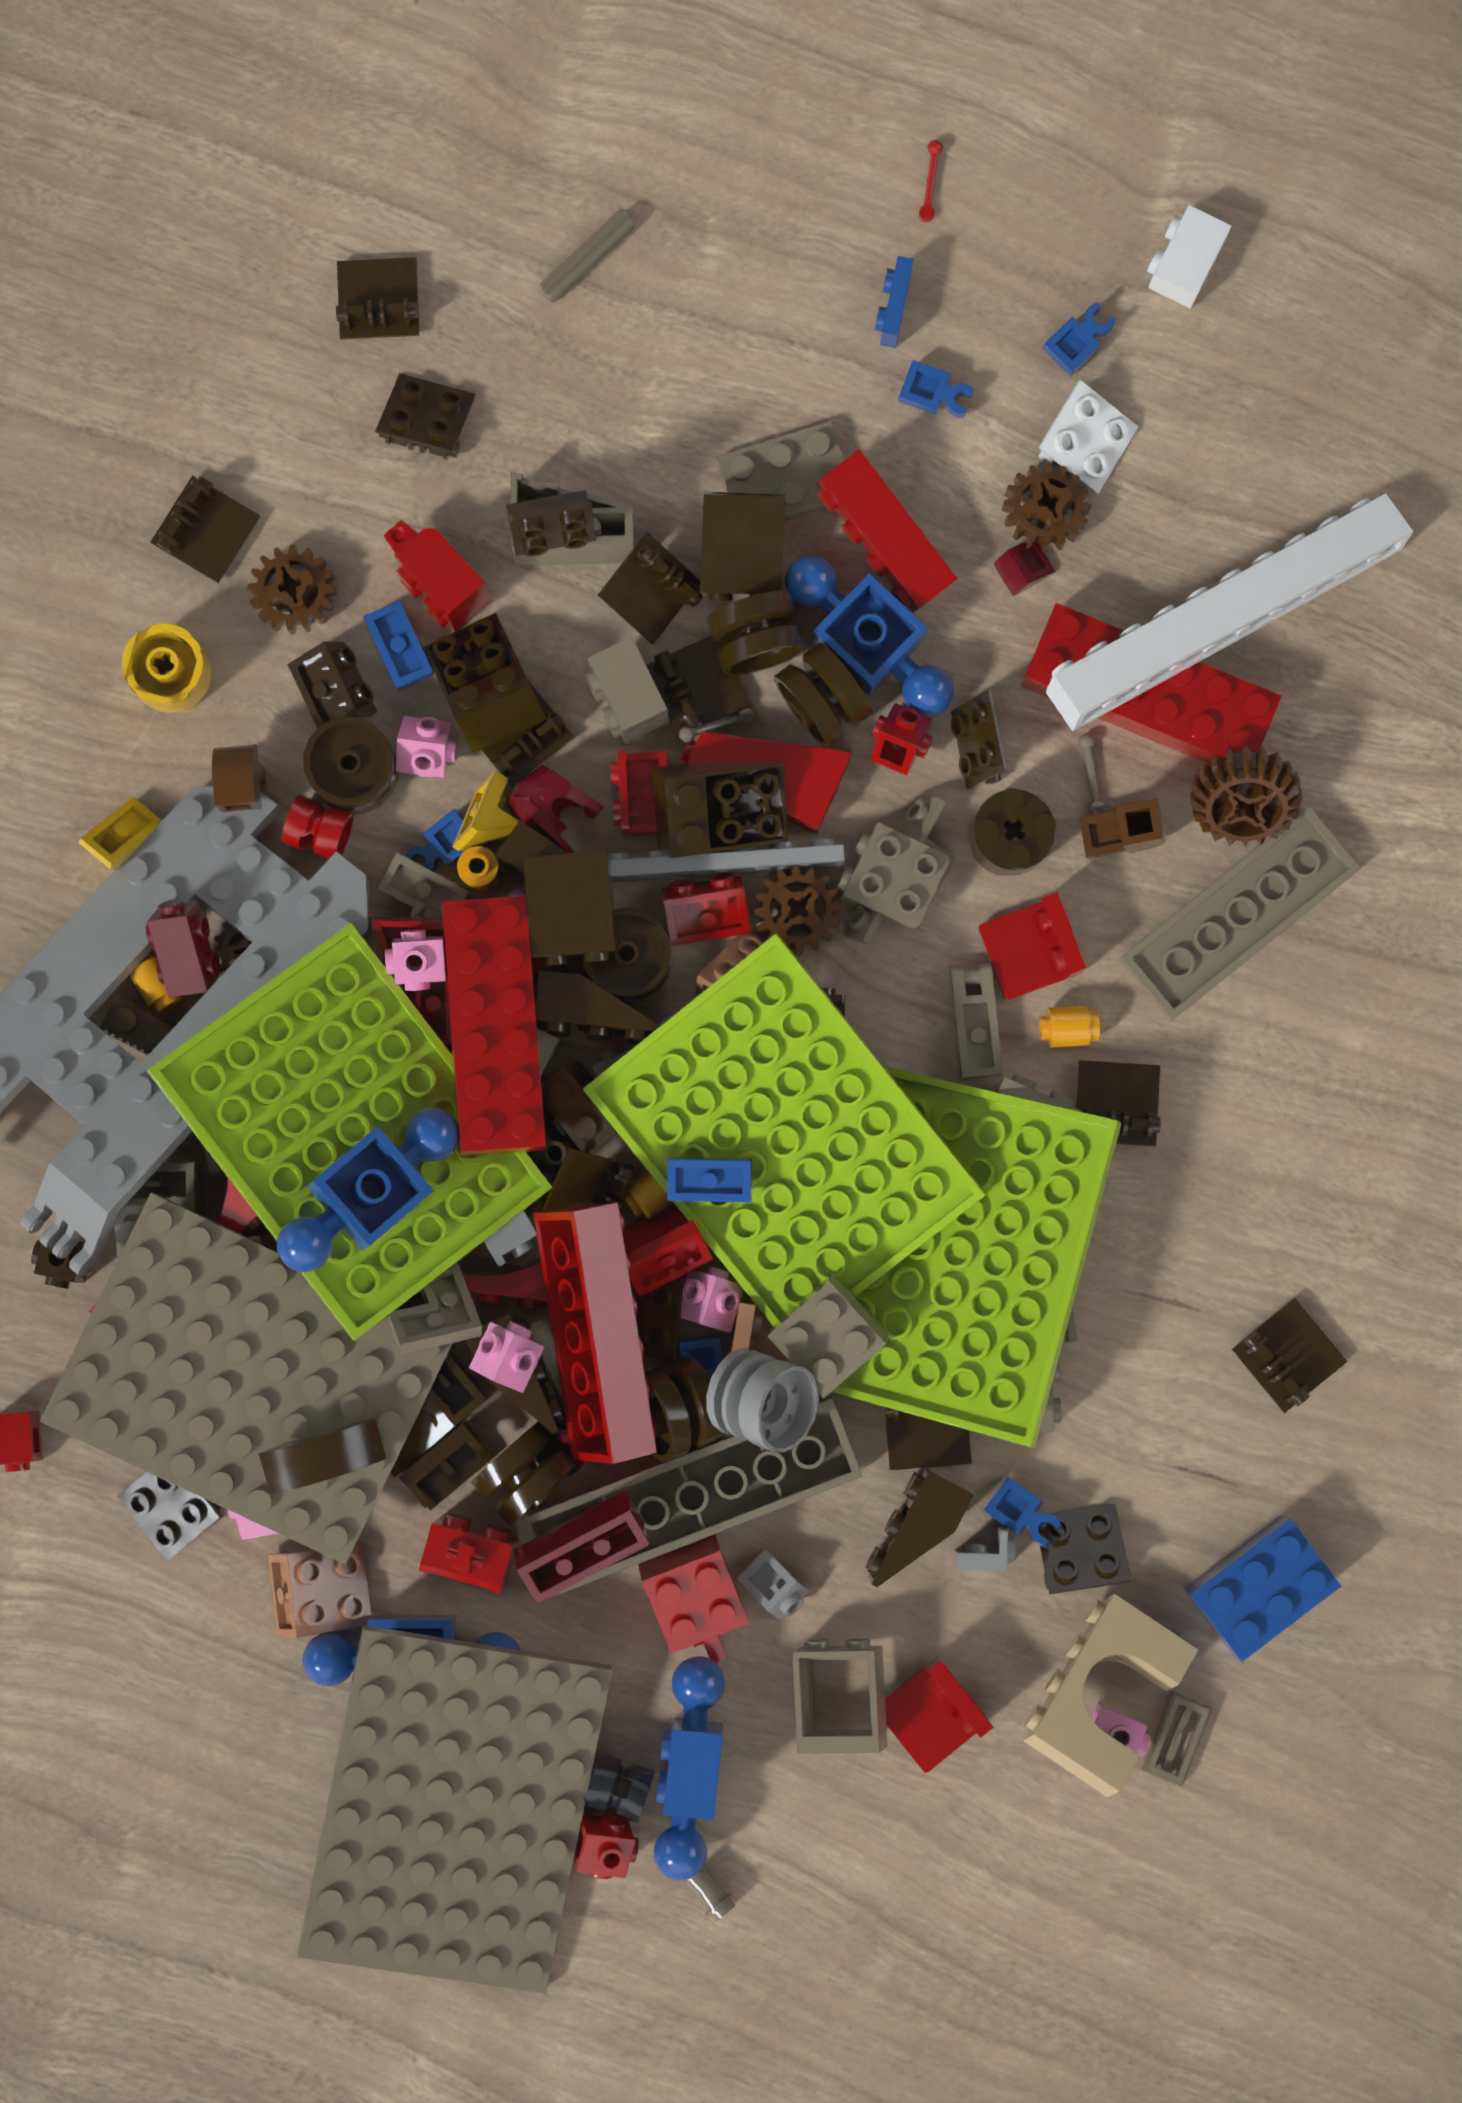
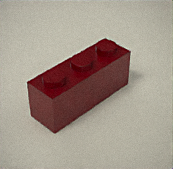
(580, 1547)

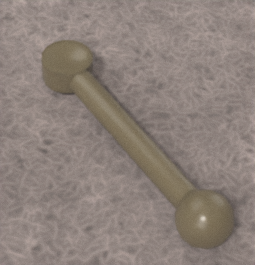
(744, 717)
(1087, 742)

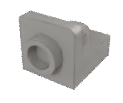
(977, 1555)
(773, 1586)

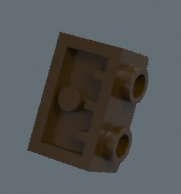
(332, 683)

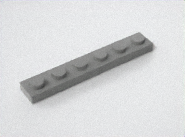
(781, 856)

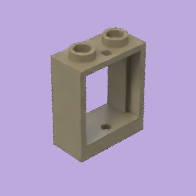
(838, 1741)

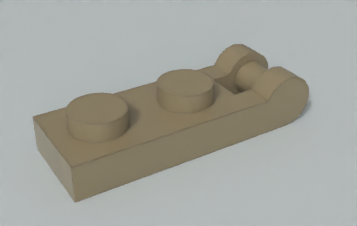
(976, 1022)

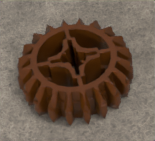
(1246, 788)

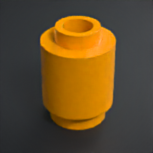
(479, 881)
(151, 989)
(1069, 1026)
(647, 1197)

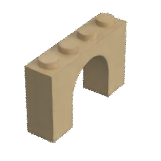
(1063, 1726)

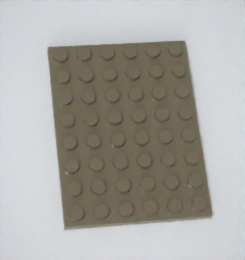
(227, 1352)
(454, 1810)

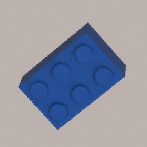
(1262, 1588)

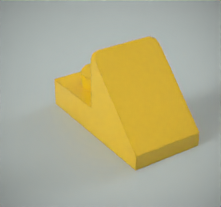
(485, 821)
(120, 833)

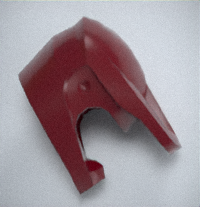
(542, 797)

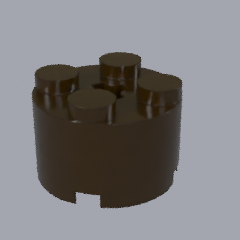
(1033, 839)

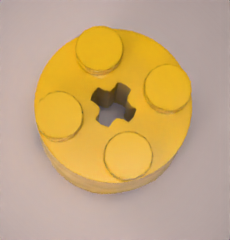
(157, 648)

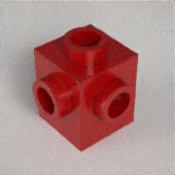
(901, 738)
(605, 1846)

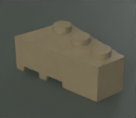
(611, 523)

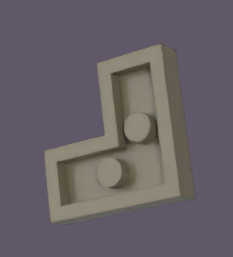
(420, 887)
(442, 1320)

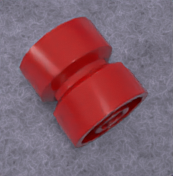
(317, 828)

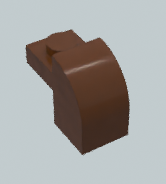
(237, 778)
(1128, 829)

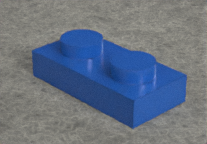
(897, 286)
(398, 645)
(709, 1179)

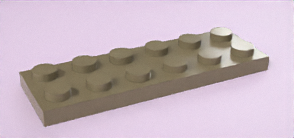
(1239, 914)

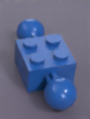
(870, 634)
(368, 1189)
(332, 1658)
(693, 1768)

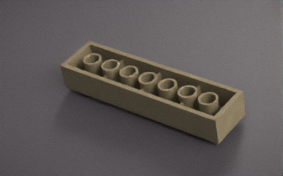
(715, 1488)

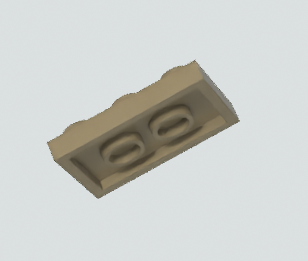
(786, 467)

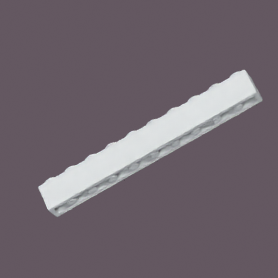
(1227, 611)

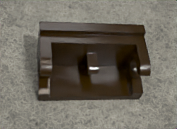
(446, 1466)

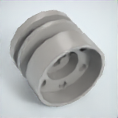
(762, 1399)

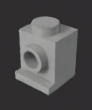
(513, 1238)

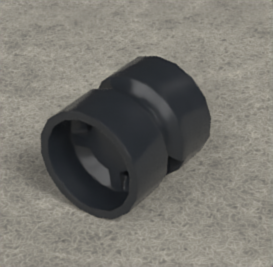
(604, 1783)

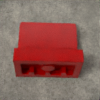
(1032, 947)
(663, 1249)
(933, 1715)

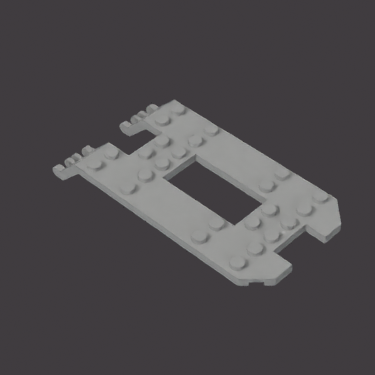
(49, 1003)

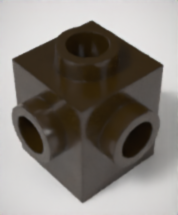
(56, 1275)

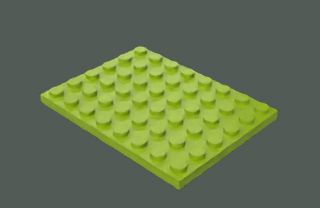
(304, 1078)
(837, 1148)
(991, 1294)

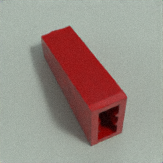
(809, 771)

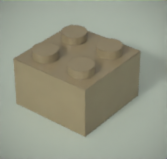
(628, 691)
(829, 1334)

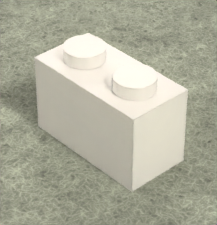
(1189, 256)

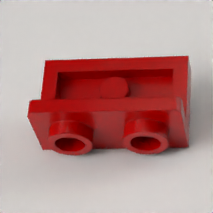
(635, 780)

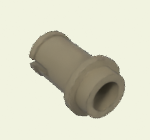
(710, 1894)

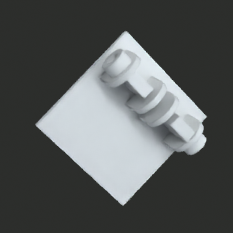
(1087, 437)

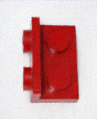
(706, 909)

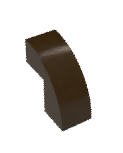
(322, 1456)

